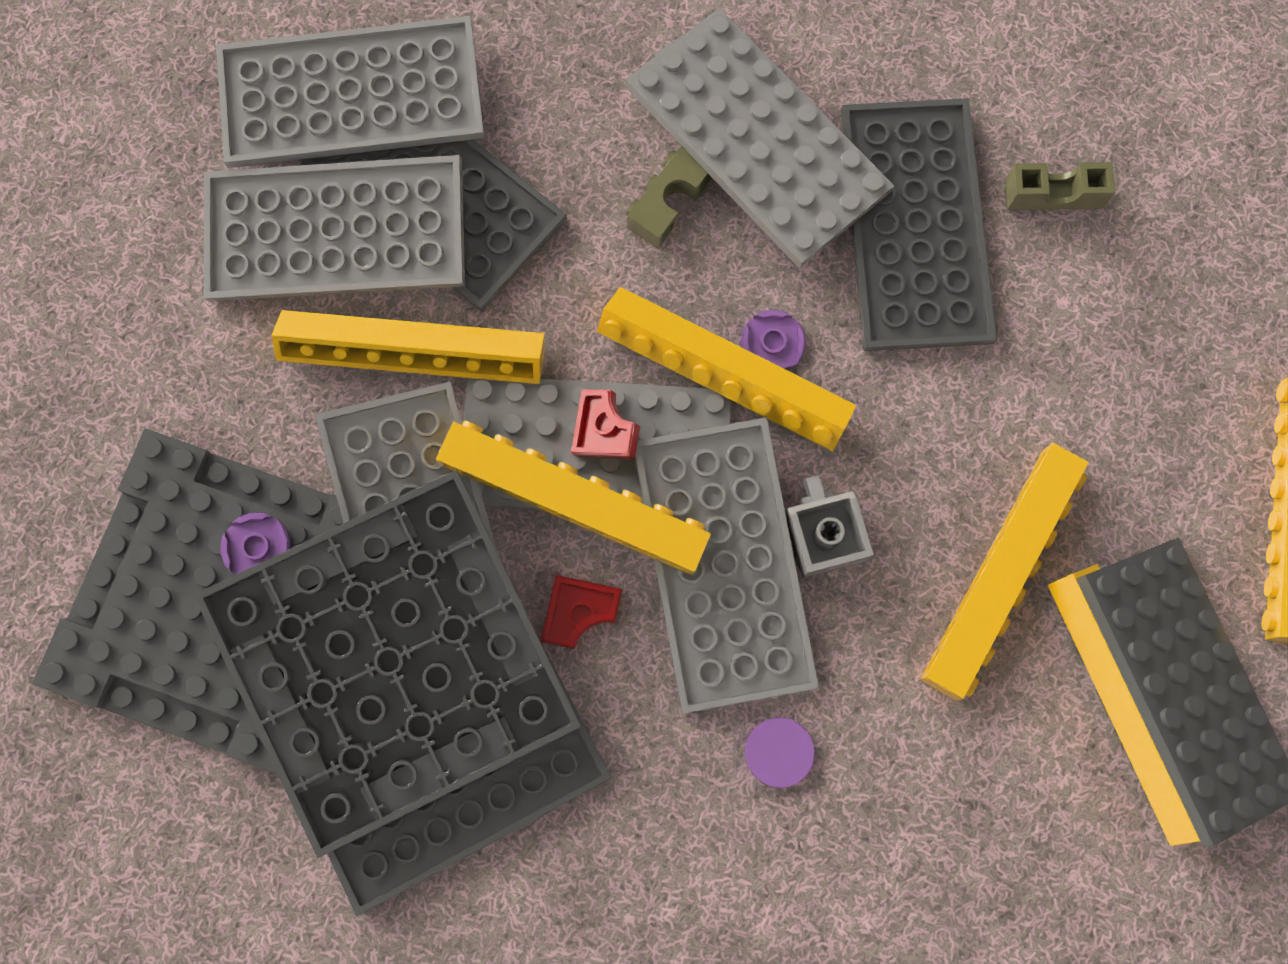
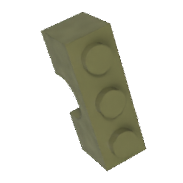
(1085, 187)
(651, 215)

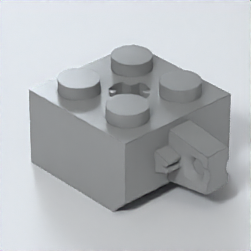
(836, 513)

